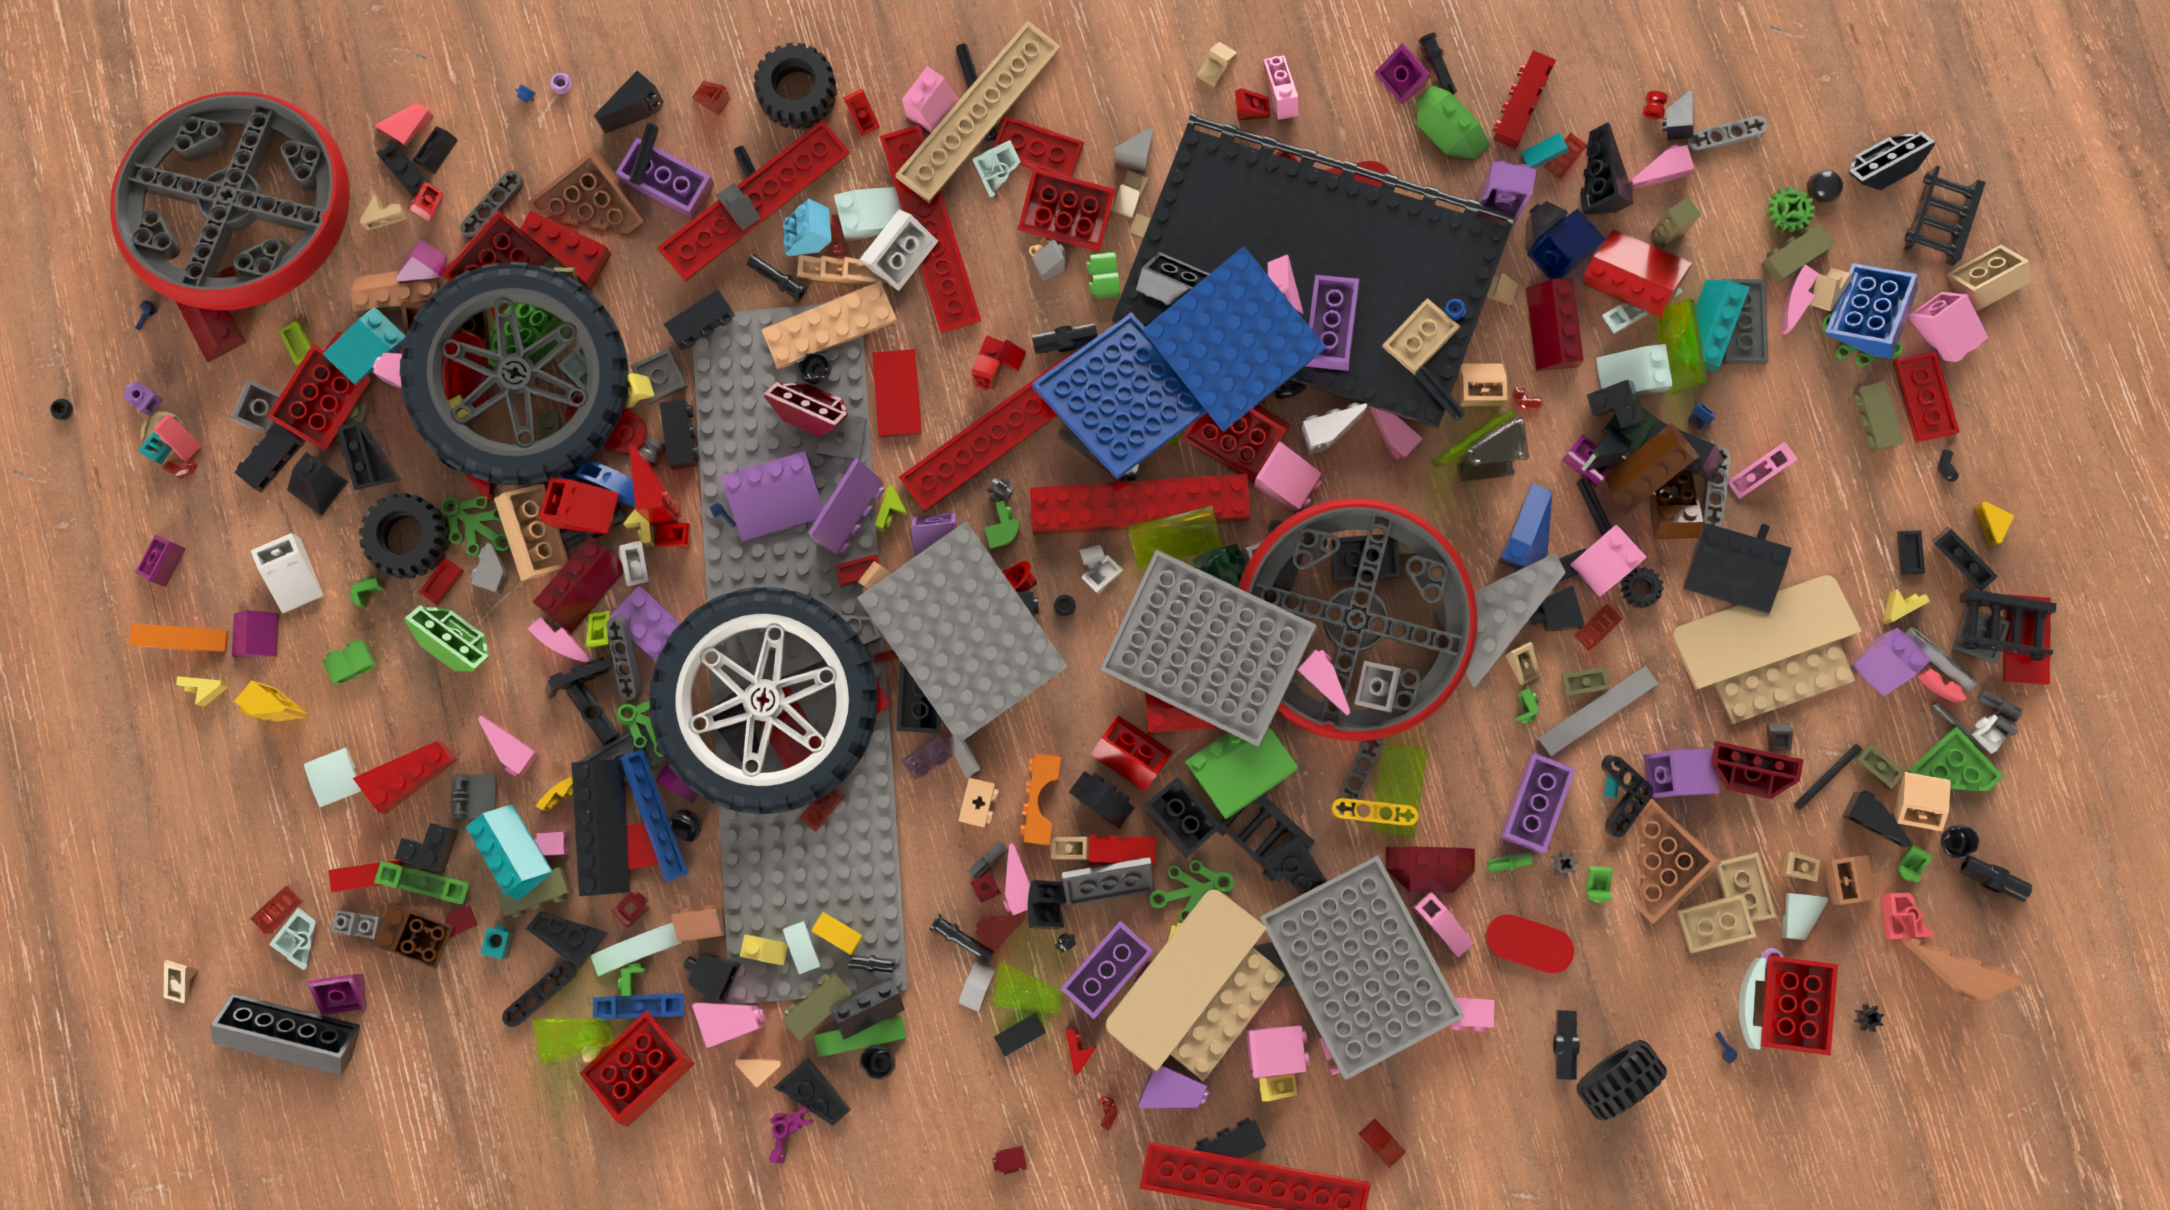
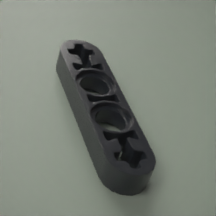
(537, 991)

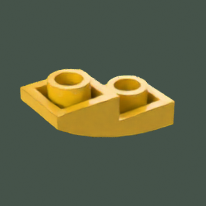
(550, 799)
(837, 933)

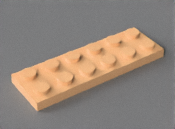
(829, 325)

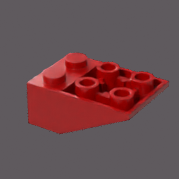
(578, 506)

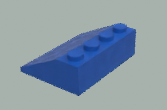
(1873, 309)

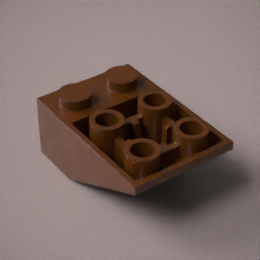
(1676, 509)
(413, 935)

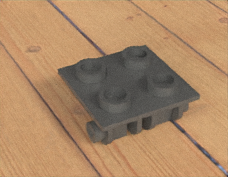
(472, 795)

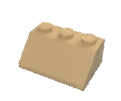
(1991, 276)

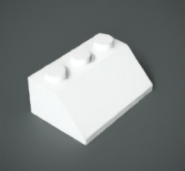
(899, 249)

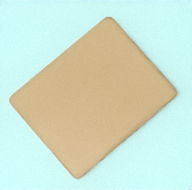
(1140, 225)

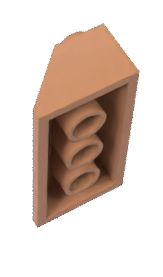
(387, 294)

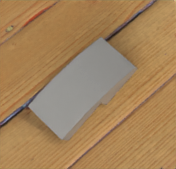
(1092, 555)
(356, 924)

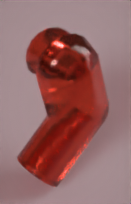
(1523, 400)
(182, 470)
(1110, 1110)

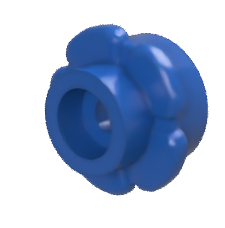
(525, 93)
(1455, 303)

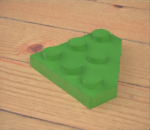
(1958, 761)

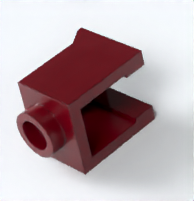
(985, 887)
(639, 901)
(1010, 1160)

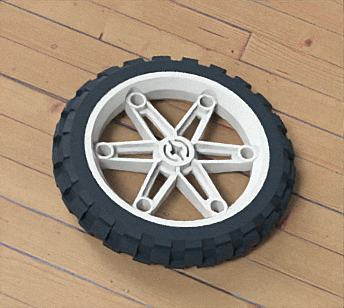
(672, 700)

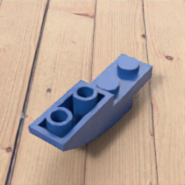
(605, 478)

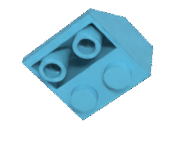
(807, 229)

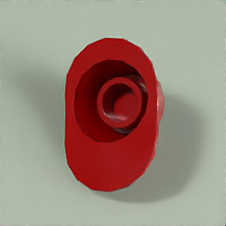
(1020, 577)

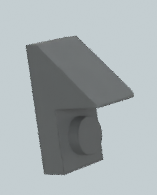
(738, 206)

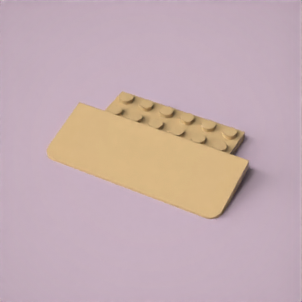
(1772, 657)
(1197, 989)

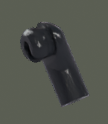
(1295, 389)
(1946, 468)

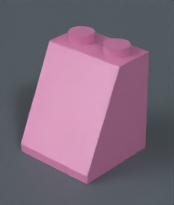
(929, 100)
(1949, 325)
(388, 368)
(1288, 478)
(1608, 560)
(727, 1021)
(1277, 1051)

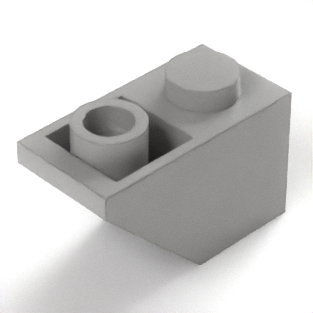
(1050, 261)
(491, 571)

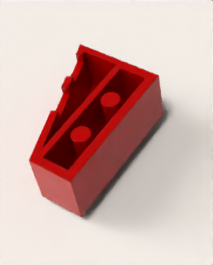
(1117, 849)

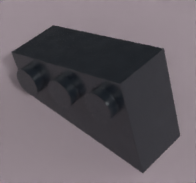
(364, 457)
(1710, 457)

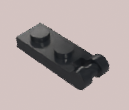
(402, 168)

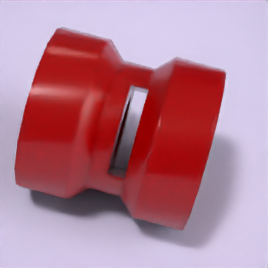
(1655, 104)

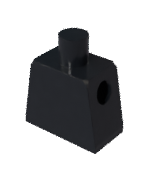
(1559, 612)
(712, 975)

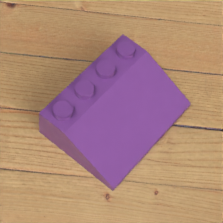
(773, 496)
(847, 509)

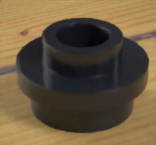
(56, 407)
(1064, 598)
(1065, 942)

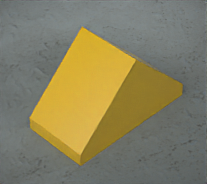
(1993, 522)

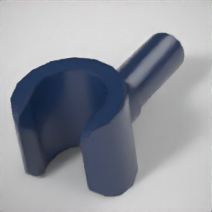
(149, 310)
(718, 509)
(1730, 1054)

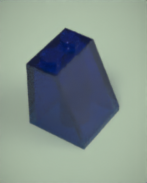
(1566, 245)

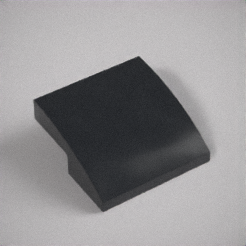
(1045, 904)

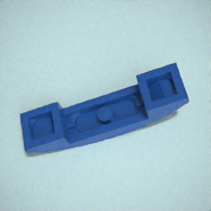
(634, 1006)

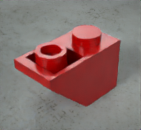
(986, 372)

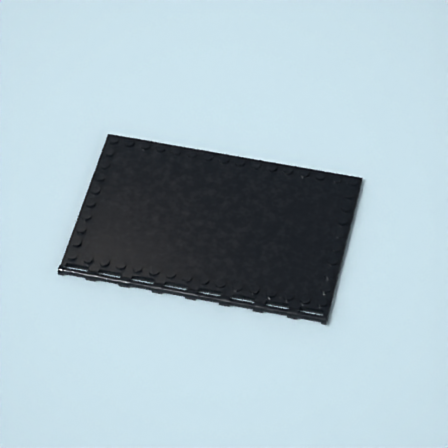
(1329, 226)

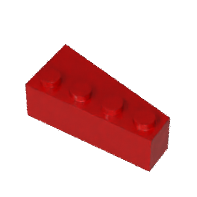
(1523, 100)
(568, 247)
(402, 777)

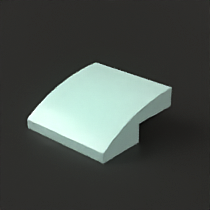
(332, 777)

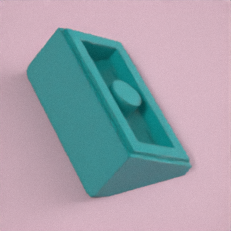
(1545, 151)

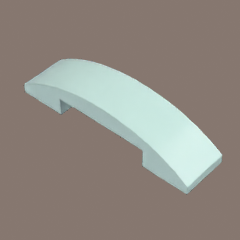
(1625, 315)
(634, 949)
(1754, 973)

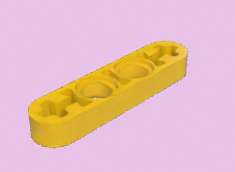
(1374, 815)

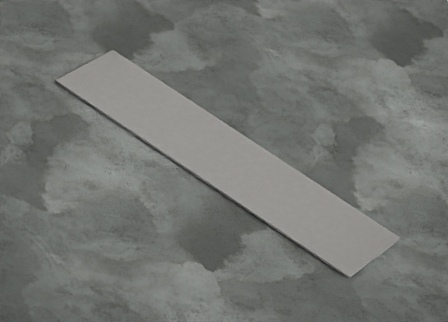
(774, 863)

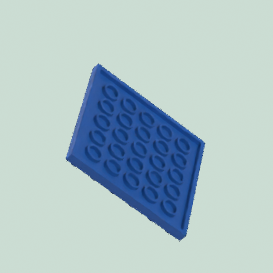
(1234, 339)
(1120, 396)

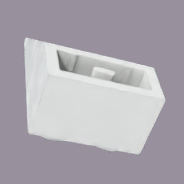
(1323, 431)
(287, 572)

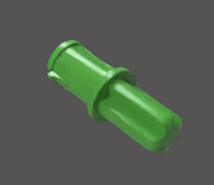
(1509, 862)

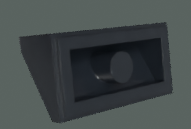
(435, 149)

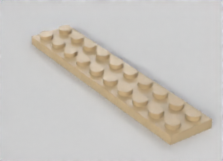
(978, 111)

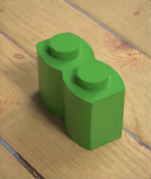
(1104, 275)
(349, 662)

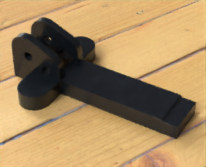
(1288, 572)

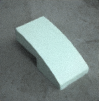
(801, 947)

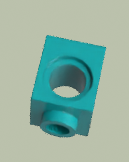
(488, 947)

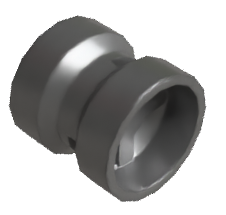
(652, 450)

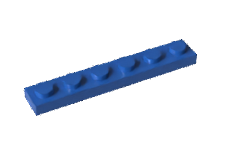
(654, 815)

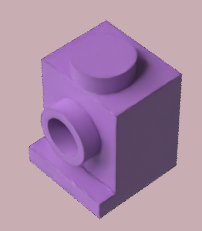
(142, 397)

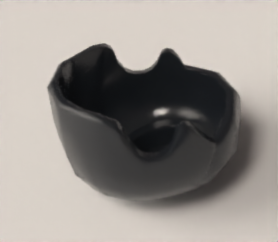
(1825, 185)
(814, 368)
(686, 825)
(1959, 841)
(878, 1062)

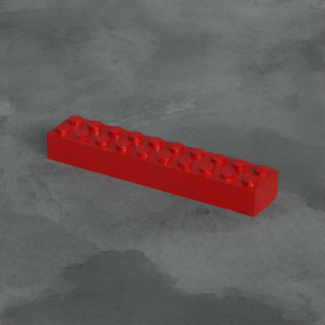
(1136, 502)

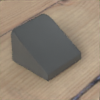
(2005, 725)
(1779, 736)

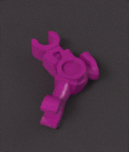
(783, 1129)

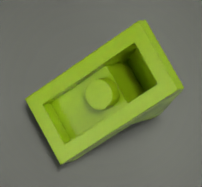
(890, 504)
(597, 631)

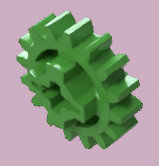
(1782, 202)

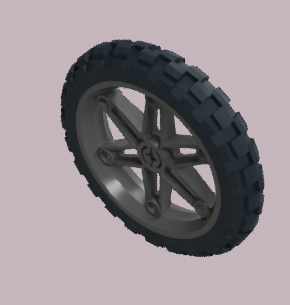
(491, 287)

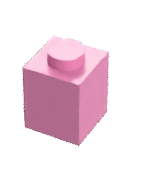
(553, 843)

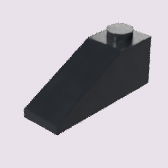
(1609, 451)
(1873, 815)

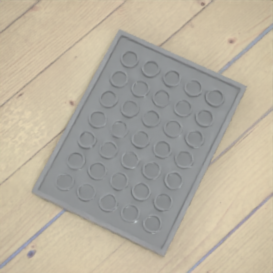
(962, 632)
(1208, 648)
(1361, 967)

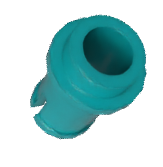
(1611, 788)

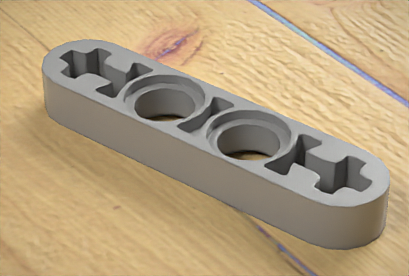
(1726, 135)
(1719, 489)
(1942, 660)

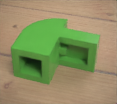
(1003, 534)

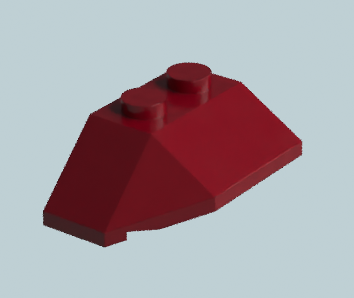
(806, 407)
(1755, 770)
(1430, 867)

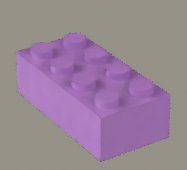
(668, 180)
(1507, 187)
(1334, 319)
(648, 621)
(1537, 803)
(1106, 969)

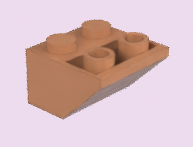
(1849, 880)
(699, 924)

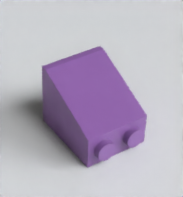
(930, 529)
(1890, 661)
(1681, 773)
(1172, 1090)

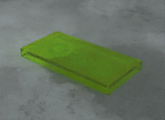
(1683, 344)
(1462, 445)
(1175, 535)
(1399, 783)

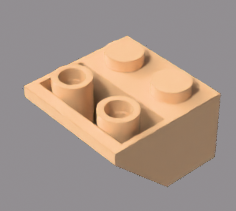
(1482, 385)
(1922, 801)

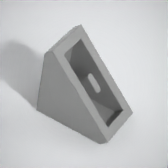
(976, 986)

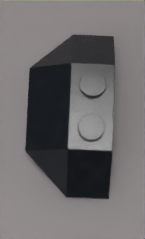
(1891, 159)

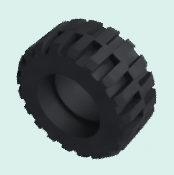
(790, 60)
(382, 519)
(1621, 1080)

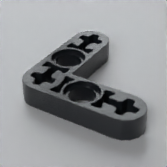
(1632, 790)

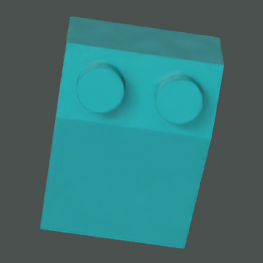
(363, 343)

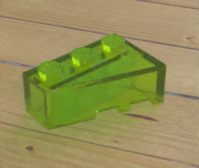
(1024, 991)
(570, 1037)

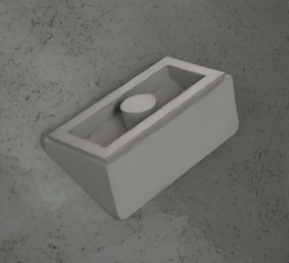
(964, 757)

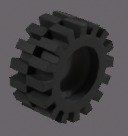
(1653, 581)

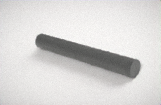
(1954, 722)

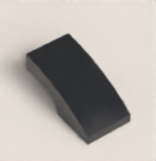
(1020, 1034)

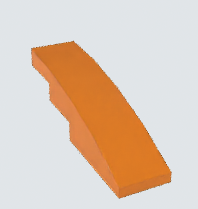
(178, 638)

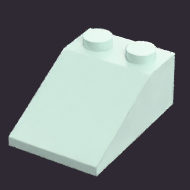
(866, 211)
(1644, 366)

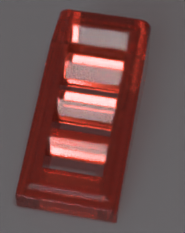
(1581, 148)
(1588, 636)
(267, 928)

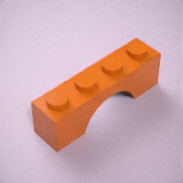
(1044, 771)

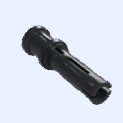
(1434, 55)
(785, 282)
(953, 933)

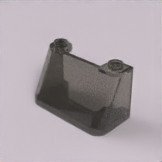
(1495, 452)

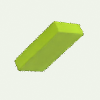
(295, 341)

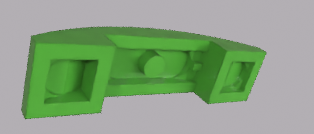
(422, 882)
(882, 1032)

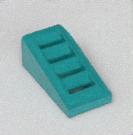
(150, 443)

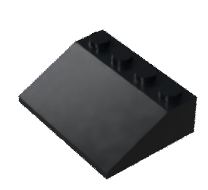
(1737, 568)

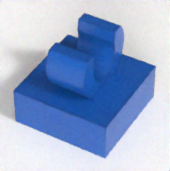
(1703, 413)

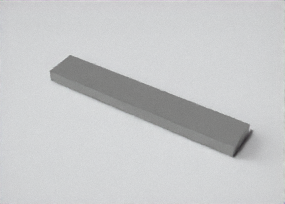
(1597, 711)

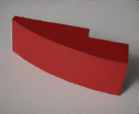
(355, 877)

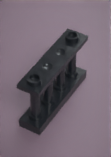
(1965, 212)
(2018, 607)
(1284, 825)

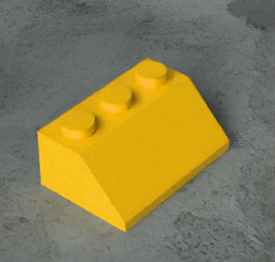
(267, 703)

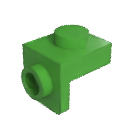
(367, 586)
(1529, 702)
(1913, 863)
(1599, 884)
(626, 982)

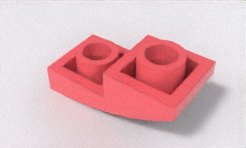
(176, 437)
(1950, 691)

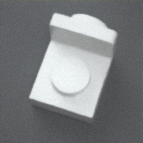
(1988, 734)

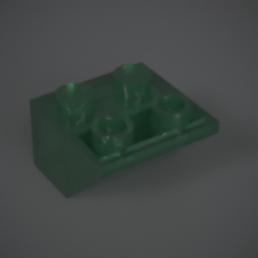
(1223, 563)

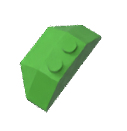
(1450, 124)
(448, 637)

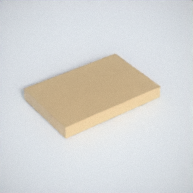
(1421, 336)
(1747, 876)
(1716, 923)

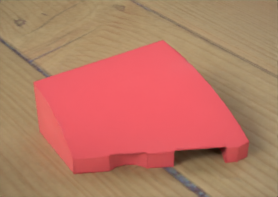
(405, 123)
(1902, 917)

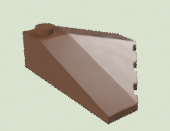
(589, 195)
(1669, 862)
(1965, 973)

